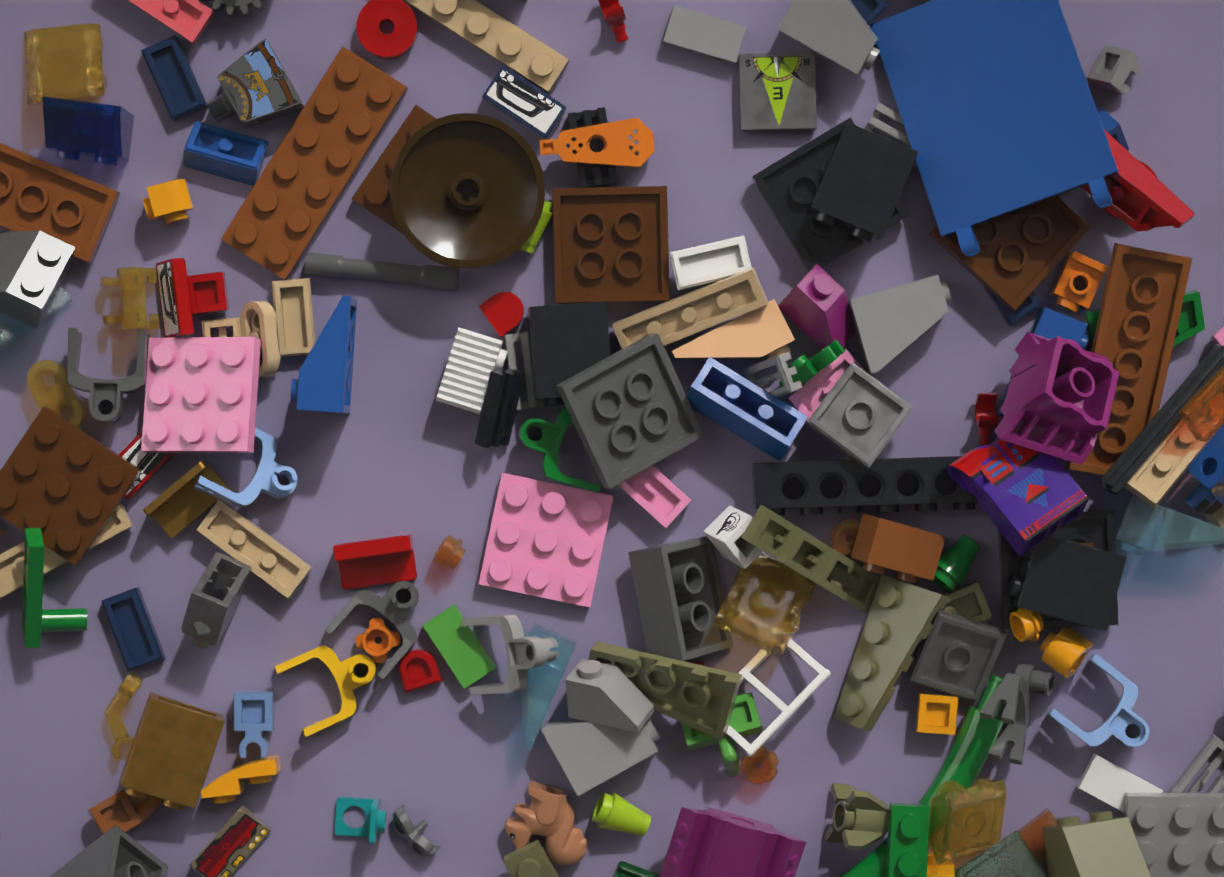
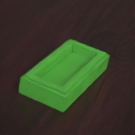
(459, 646)

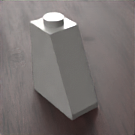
(832, 30)
(896, 317)
(597, 752)

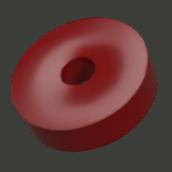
(387, 45)

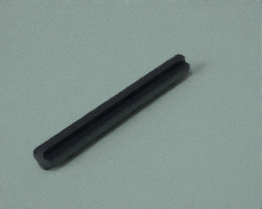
(1161, 424)

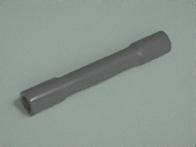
(338, 266)

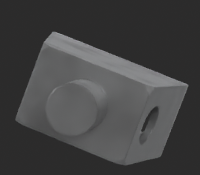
(208, 616)

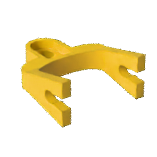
(344, 676)

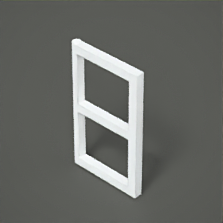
(786, 710)

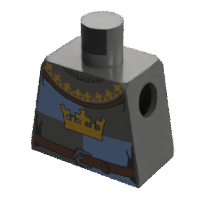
(255, 89)

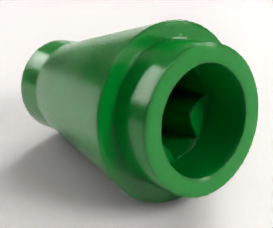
(956, 563)

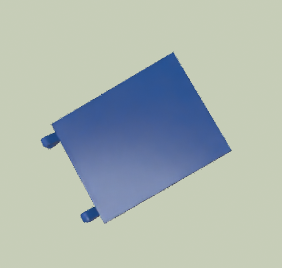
(993, 108)

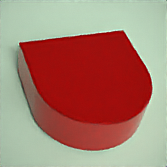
(503, 311)
(418, 670)

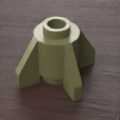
(857, 818)

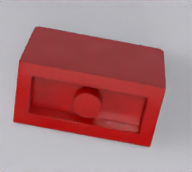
(376, 561)

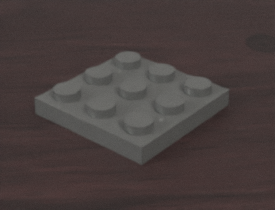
(630, 410)

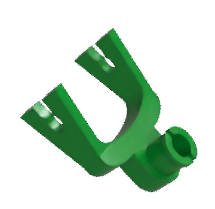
(550, 443)

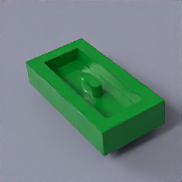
(908, 840)

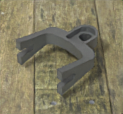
(106, 390)
(390, 608)
(1016, 693)

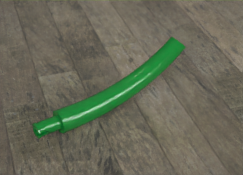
(961, 765)

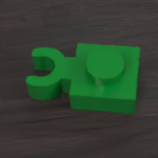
(808, 368)

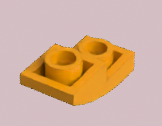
(232, 782)

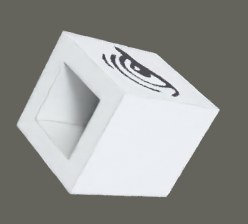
(726, 536)

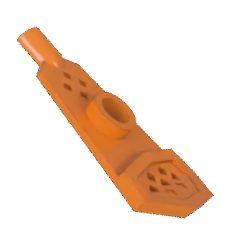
(615, 140)

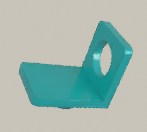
(374, 823)

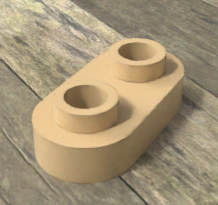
(260, 321)

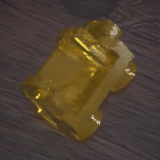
(133, 298)

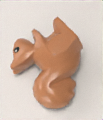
(549, 817)

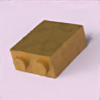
(171, 752)

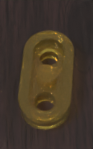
(57, 395)

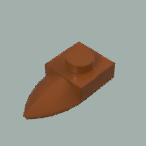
(122, 811)

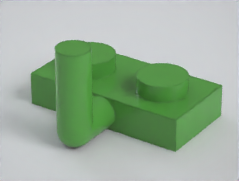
(743, 720)

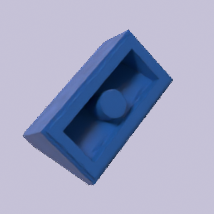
(225, 153)

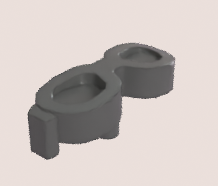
(406, 829)

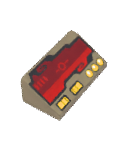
(231, 845)

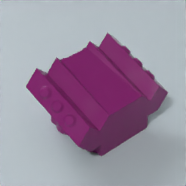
(1057, 398)
(729, 846)

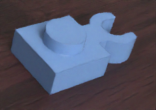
(254, 715)

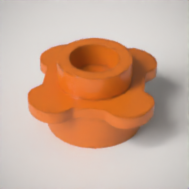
(367, 640)

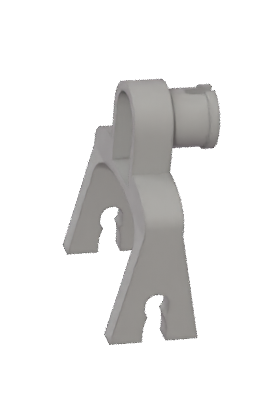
(521, 651)

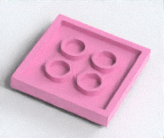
(201, 395)
(546, 539)

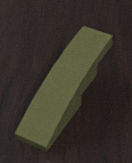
(811, 558)

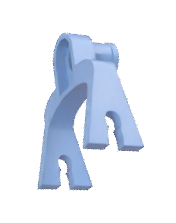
(263, 481)
(1118, 720)

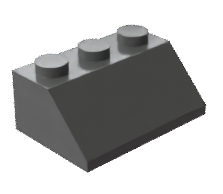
(679, 598)

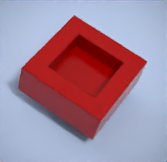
(208, 293)

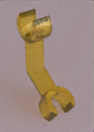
(114, 710)

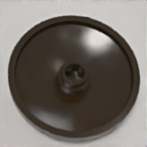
(467, 190)

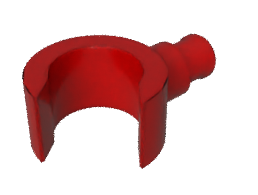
(614, 17)
(985, 416)

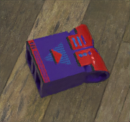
(1020, 491)

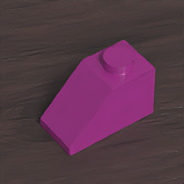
(820, 308)

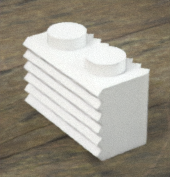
(469, 370)

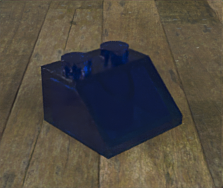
(87, 130)

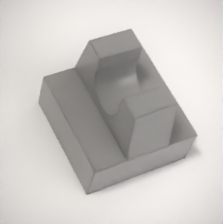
(1113, 68)

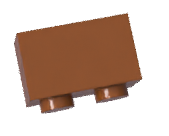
(897, 547)

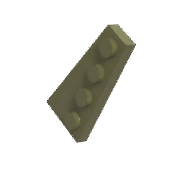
(892, 630)
(677, 688)

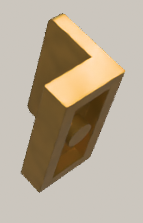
(181, 503)

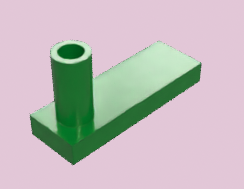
(33, 617)

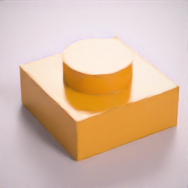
(936, 713)

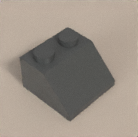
(31, 273)

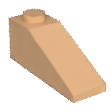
(745, 337)

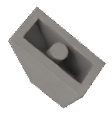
(606, 697)

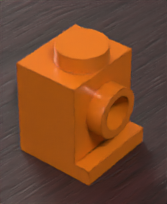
(1063, 289)

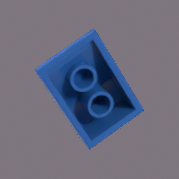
(328, 370)

